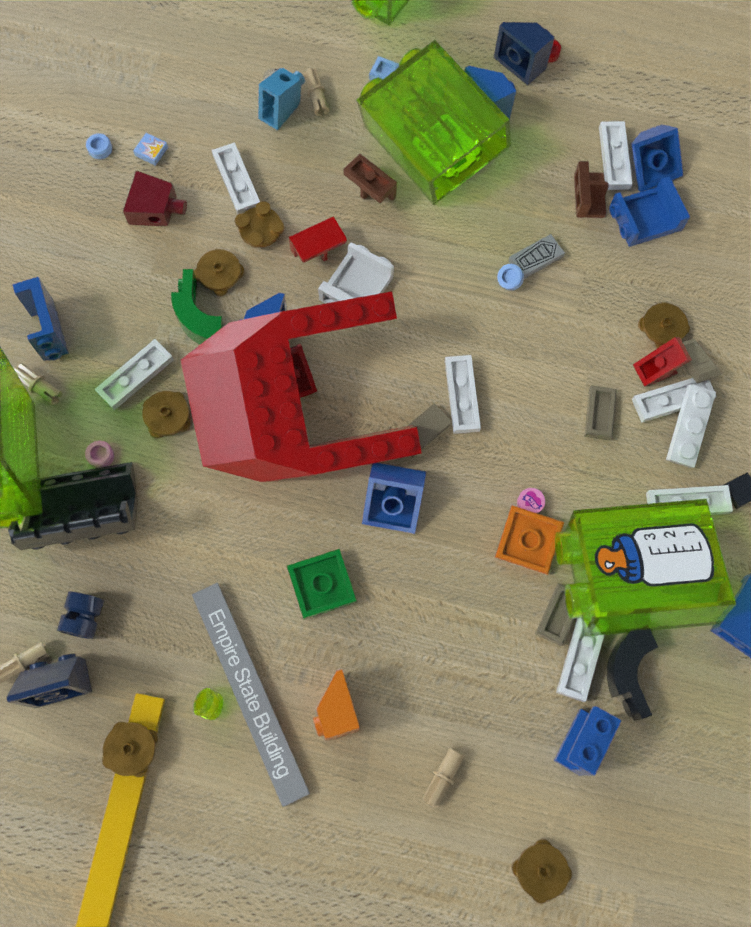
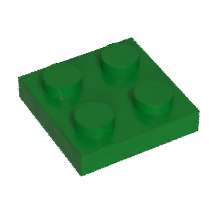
(321, 584)

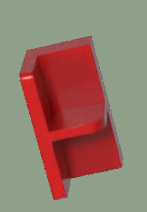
(317, 240)

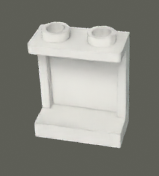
(357, 276)

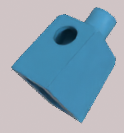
(279, 97)

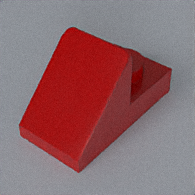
(662, 362)

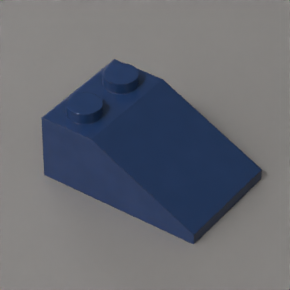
(51, 682)

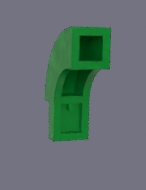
(193, 322)

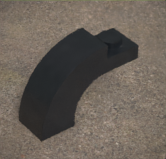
(623, 671)

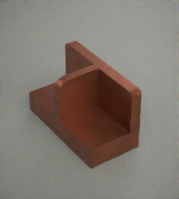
(370, 179)
(589, 192)

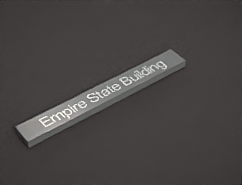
(250, 695)

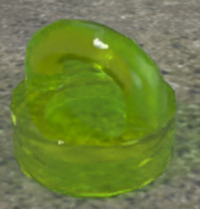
(208, 704)

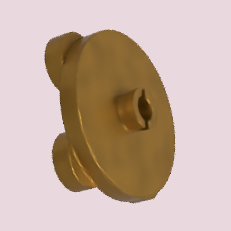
(259, 225)
(219, 271)
(664, 323)
(166, 414)
(129, 749)
(542, 871)

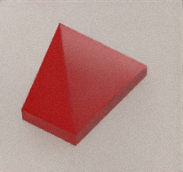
(302, 371)

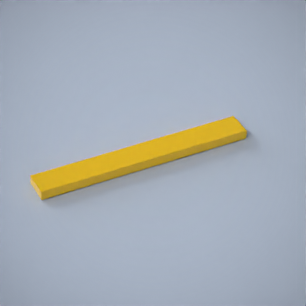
(117, 829)

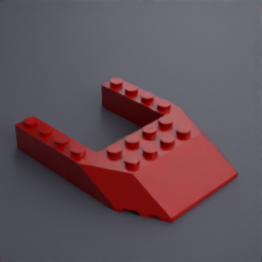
(250, 401)

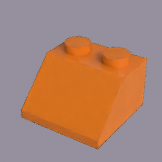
(336, 711)

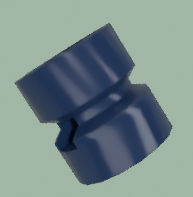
(80, 615)

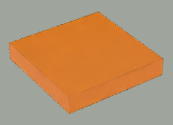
(528, 540)

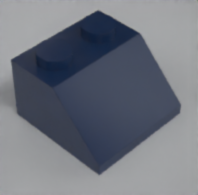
(523, 49)

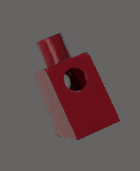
(152, 201)

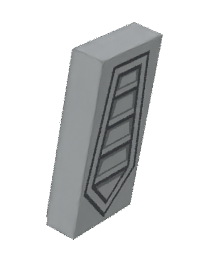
(537, 255)

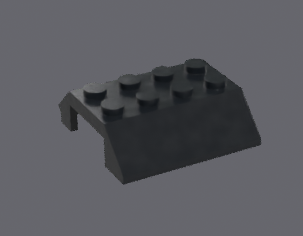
(80, 507)

